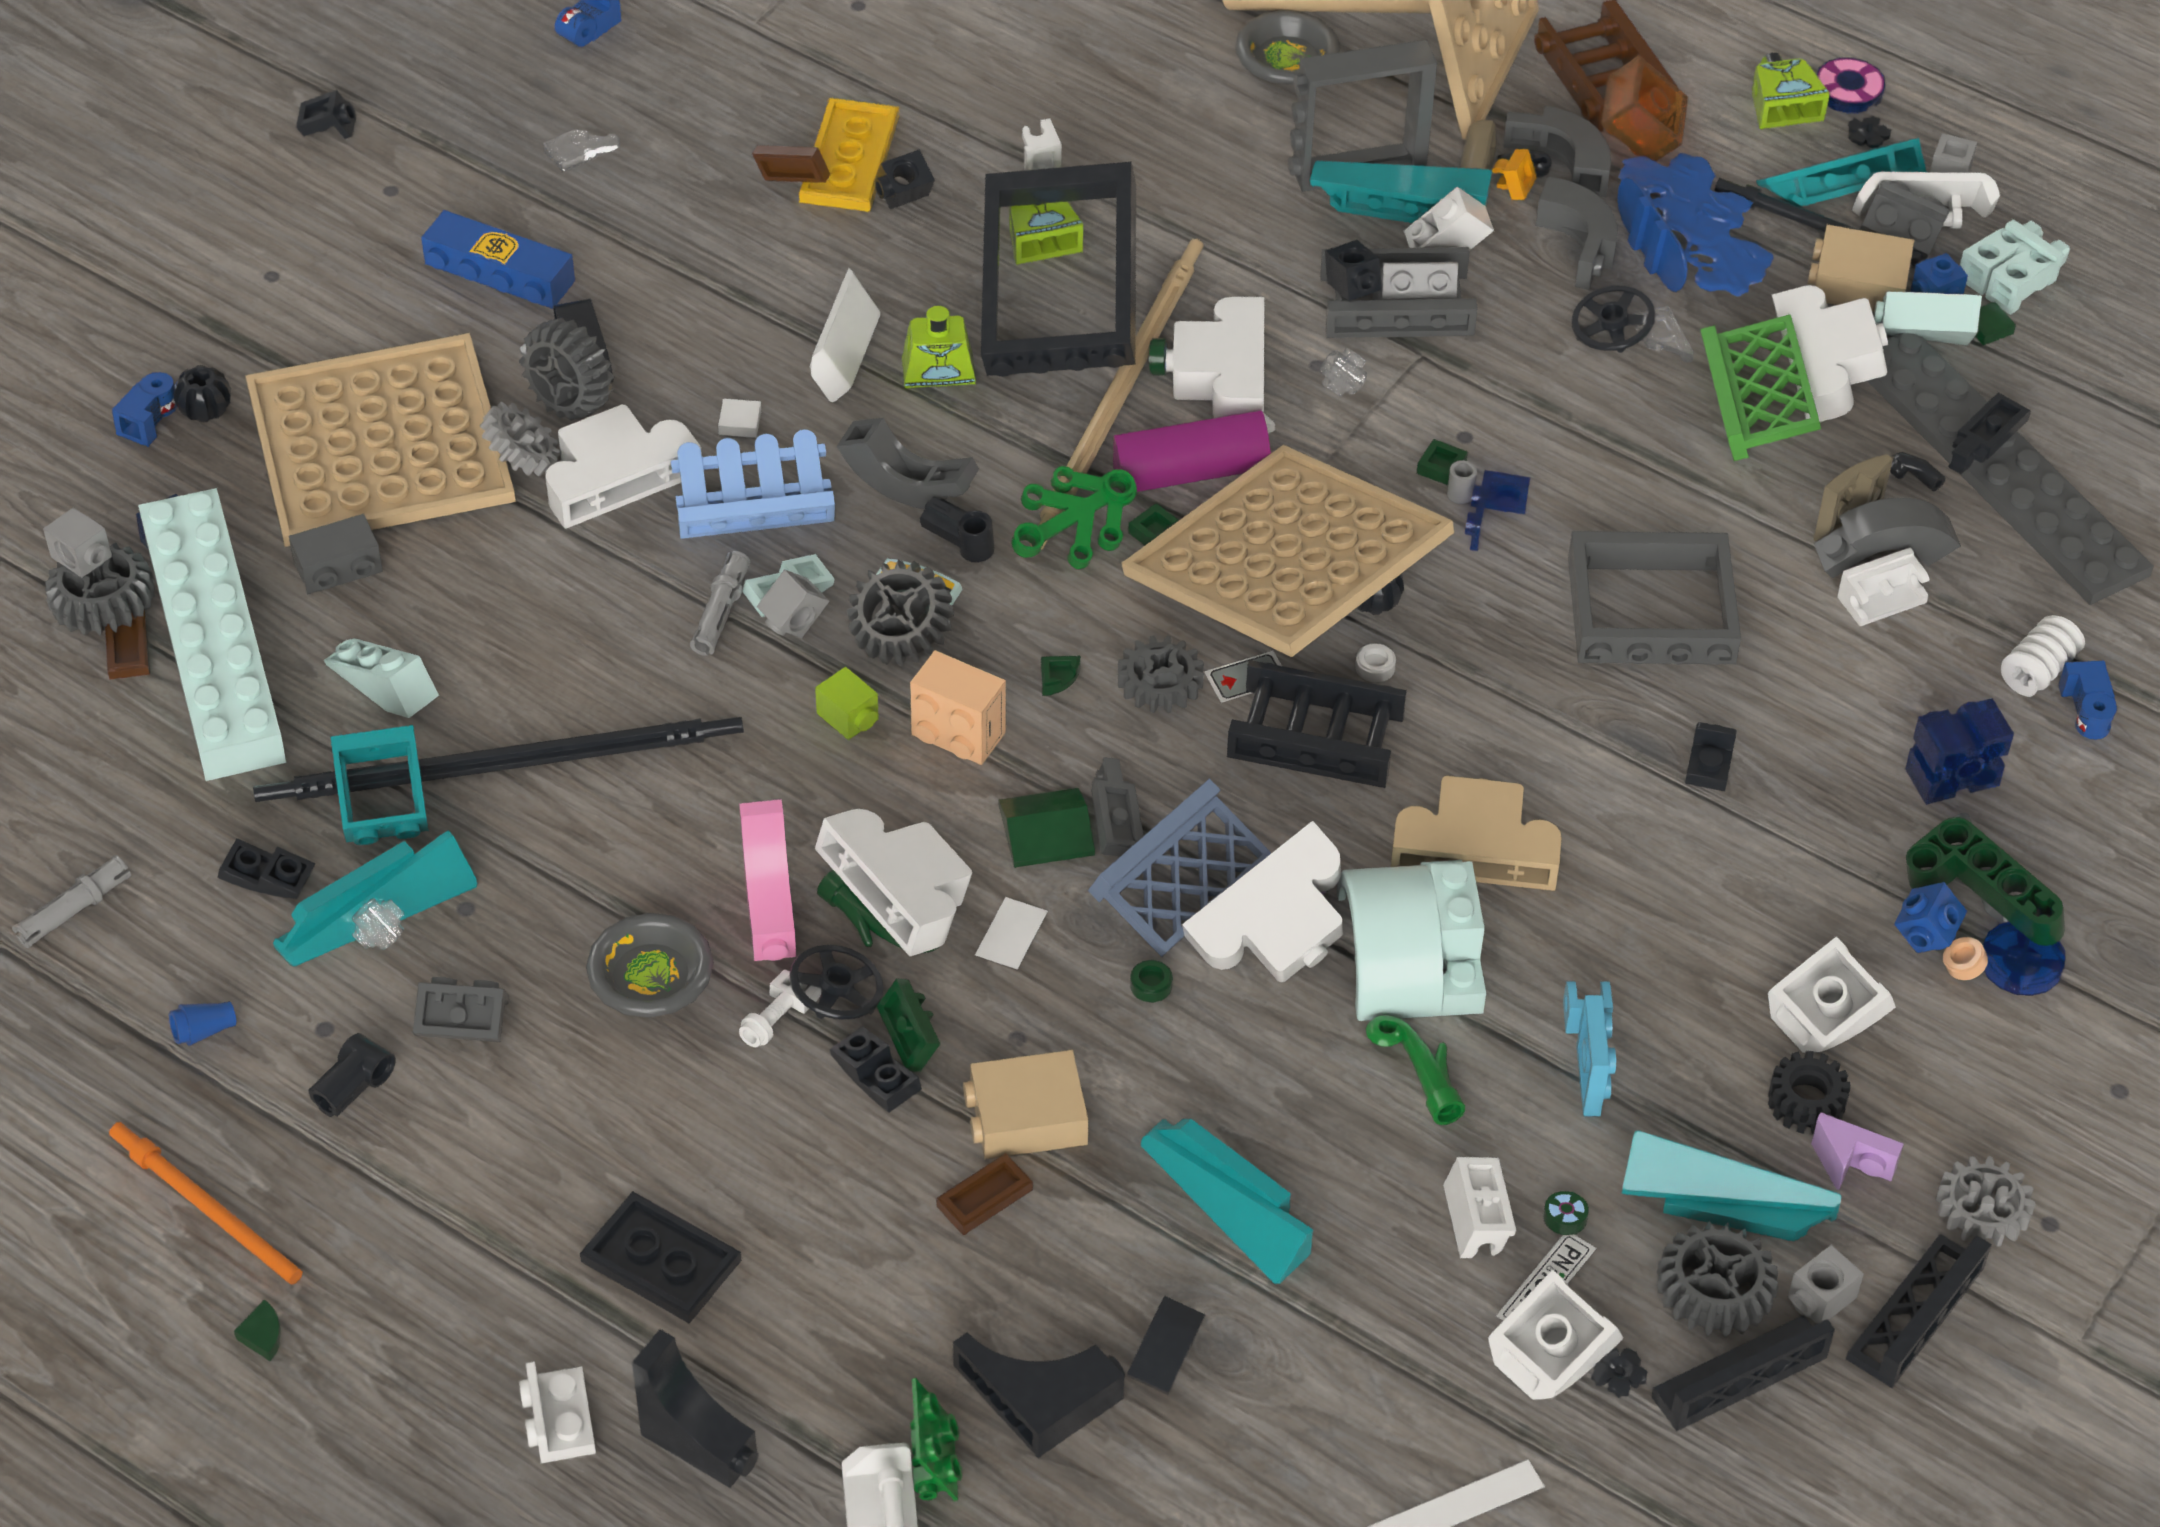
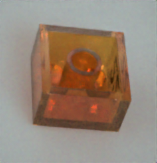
(1644, 110)

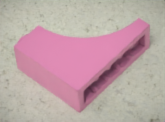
(767, 880)

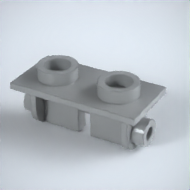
(1419, 280)

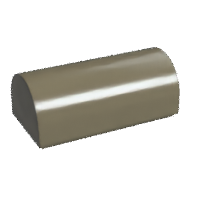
(1480, 146)

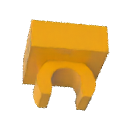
(1518, 174)

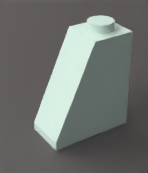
(1930, 315)

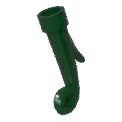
(837, 893)

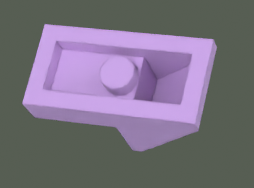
(1848, 1145)

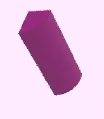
(1192, 450)

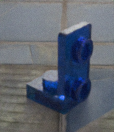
(1497, 492)

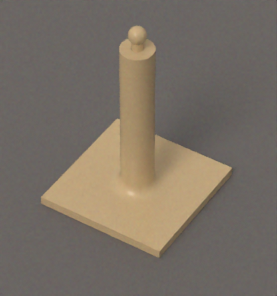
(1474, 39)

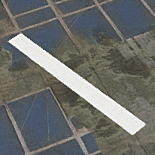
(1470, 1499)

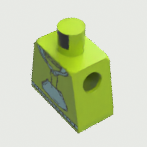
(1787, 93)
(1044, 231)
(937, 351)

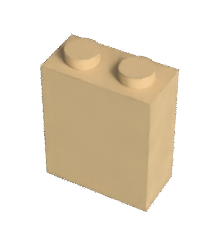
(1859, 265)
(1026, 1104)

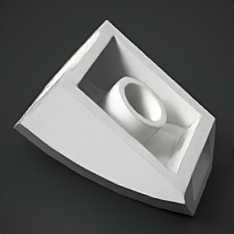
(1827, 999)
(1551, 1339)

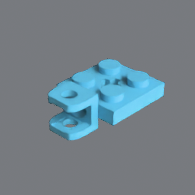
(1593, 1023)

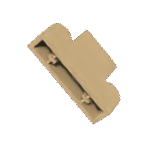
(1481, 825)

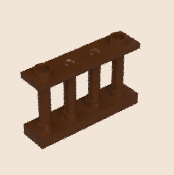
(1624, 44)

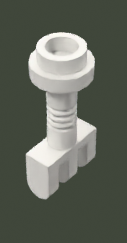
(757, 1028)

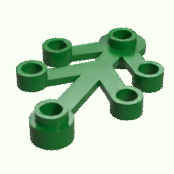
(1077, 510)

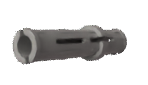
(725, 590)
(84, 892)

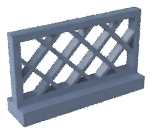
(1151, 851)

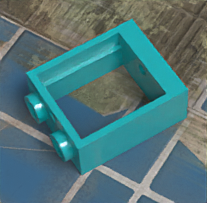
(370, 747)

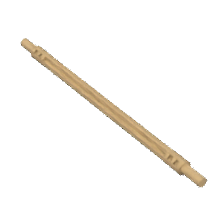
(1126, 375)

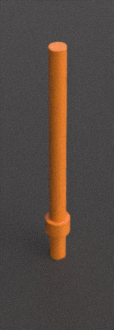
(149, 1156)

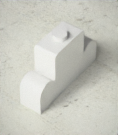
(1836, 345)
(1221, 357)
(611, 464)
(901, 876)
(1275, 910)

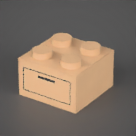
(958, 707)

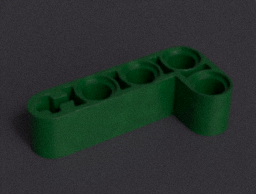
(2033, 912)

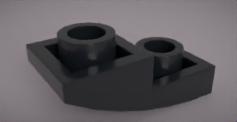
(260, 871)
(874, 1070)
(1165, 1345)

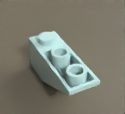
(384, 675)

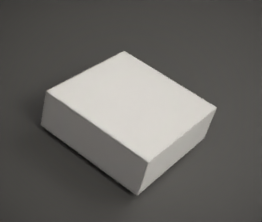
(739, 418)

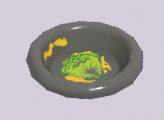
(1278, 39)
(649, 965)

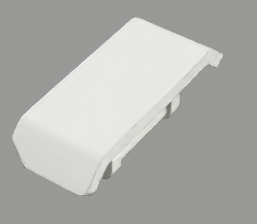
(1952, 189)
(844, 339)
(879, 1487)

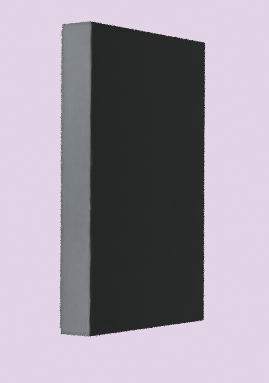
(660, 1257)

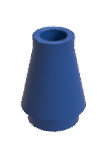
(198, 1021)

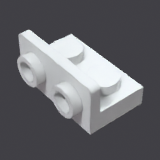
(560, 1413)

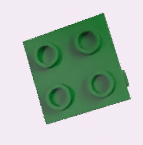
(933, 1446)

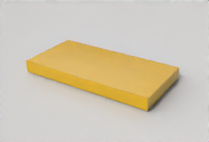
(853, 145)

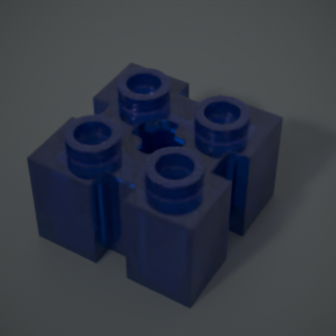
(1959, 750)

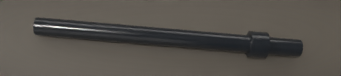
(1787, 210)

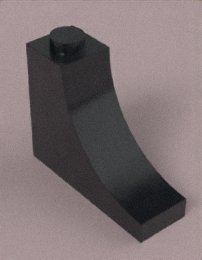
(1042, 1398)
(685, 1418)

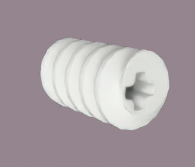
(2042, 655)

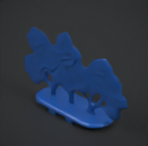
(1696, 213)

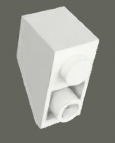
(1452, 222)

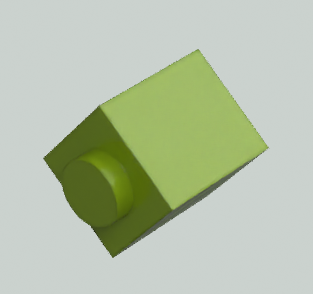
(847, 703)

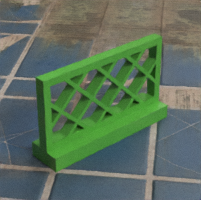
(1728, 383)

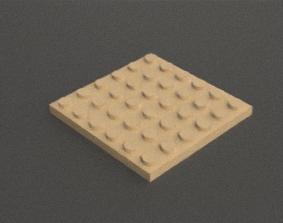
(378, 437)
(1288, 549)

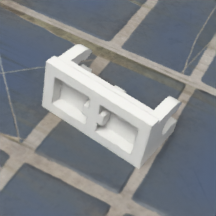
(1042, 150)
(1883, 587)
(1478, 1205)

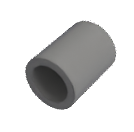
(1461, 482)

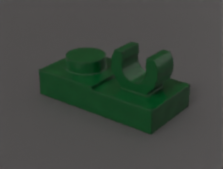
(908, 1024)

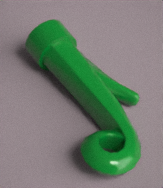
(1442, 1099)

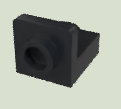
(325, 112)
(1711, 756)

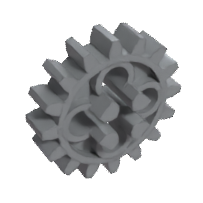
(520, 439)
(2011, 1200)

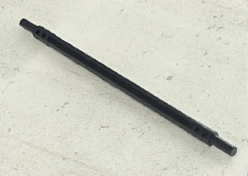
(503, 758)

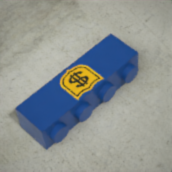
(498, 259)

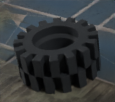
(1813, 1073)

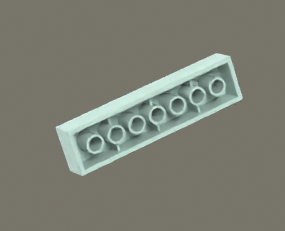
(212, 635)

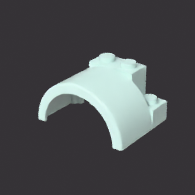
(1409, 930)

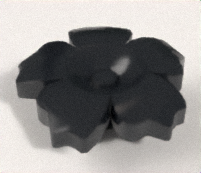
(1868, 132)
(1620, 1372)

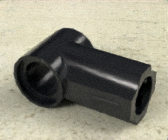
(967, 530)
(358, 1066)

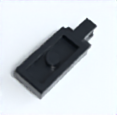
(1987, 431)

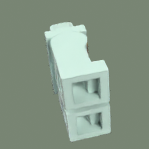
(2013, 264)

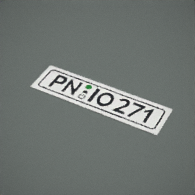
(1564, 1258)

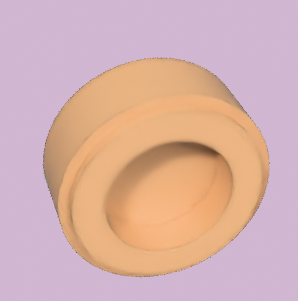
(1965, 958)

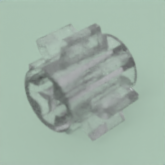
(1343, 372)
(378, 924)

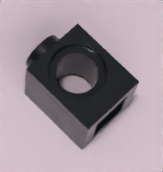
(910, 167)
(1353, 270)

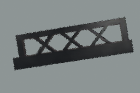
(1925, 1315)
(1743, 1371)

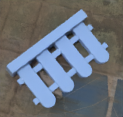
(754, 508)

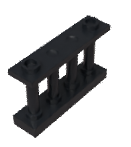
(1312, 753)

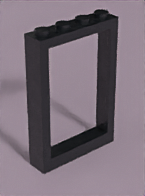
(1067, 351)

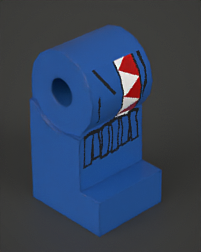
(587, 20)
(144, 407)
(2092, 696)

